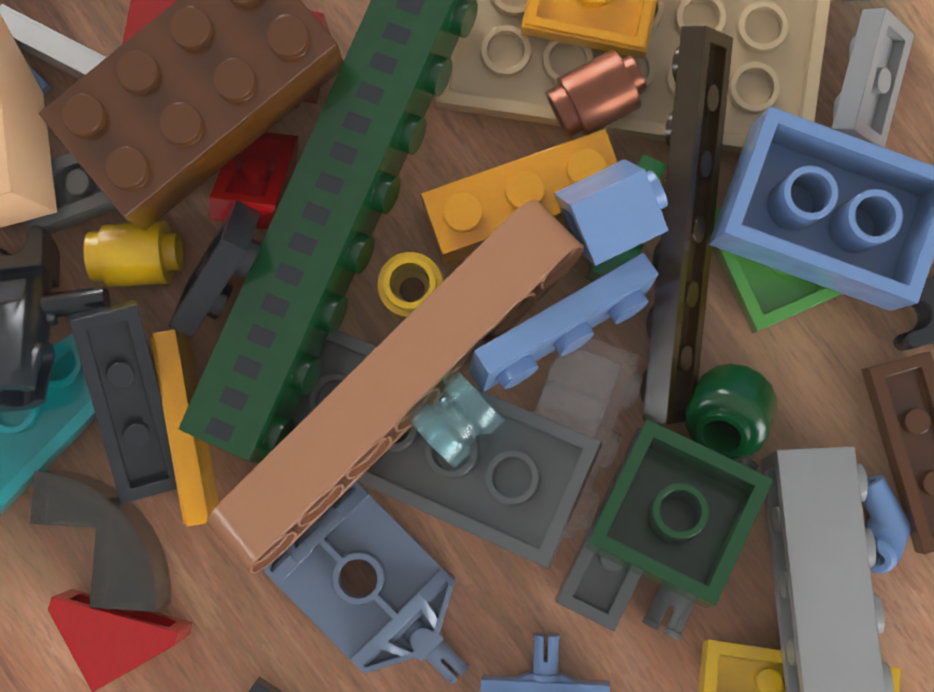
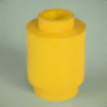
(131, 256)
(397, 272)

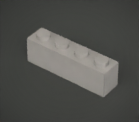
(823, 572)

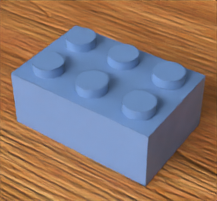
(830, 210)

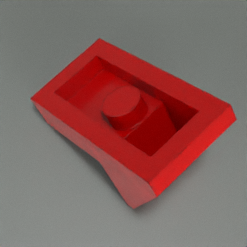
(256, 178)

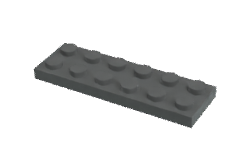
(509, 490)

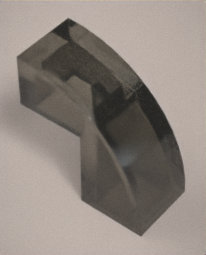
(128, 555)

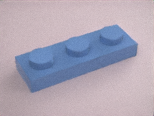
(563, 325)

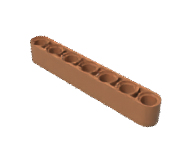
(398, 377)

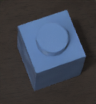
(614, 210)

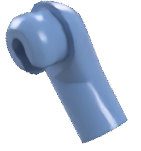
(887, 524)

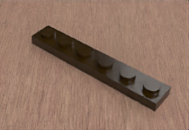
(683, 253)

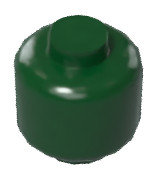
(731, 410)

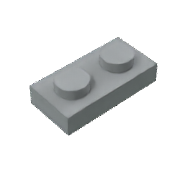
(873, 77)

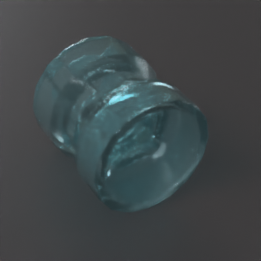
(456, 419)

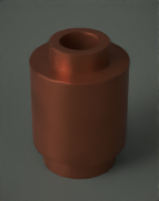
(597, 93)

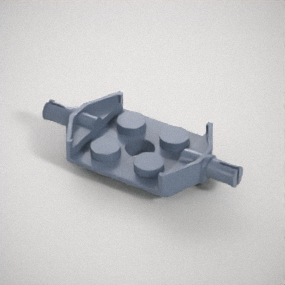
(393, 620)

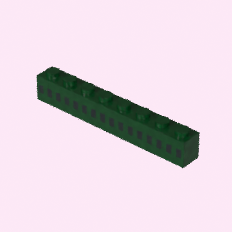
(326, 224)

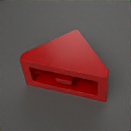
(112, 640)

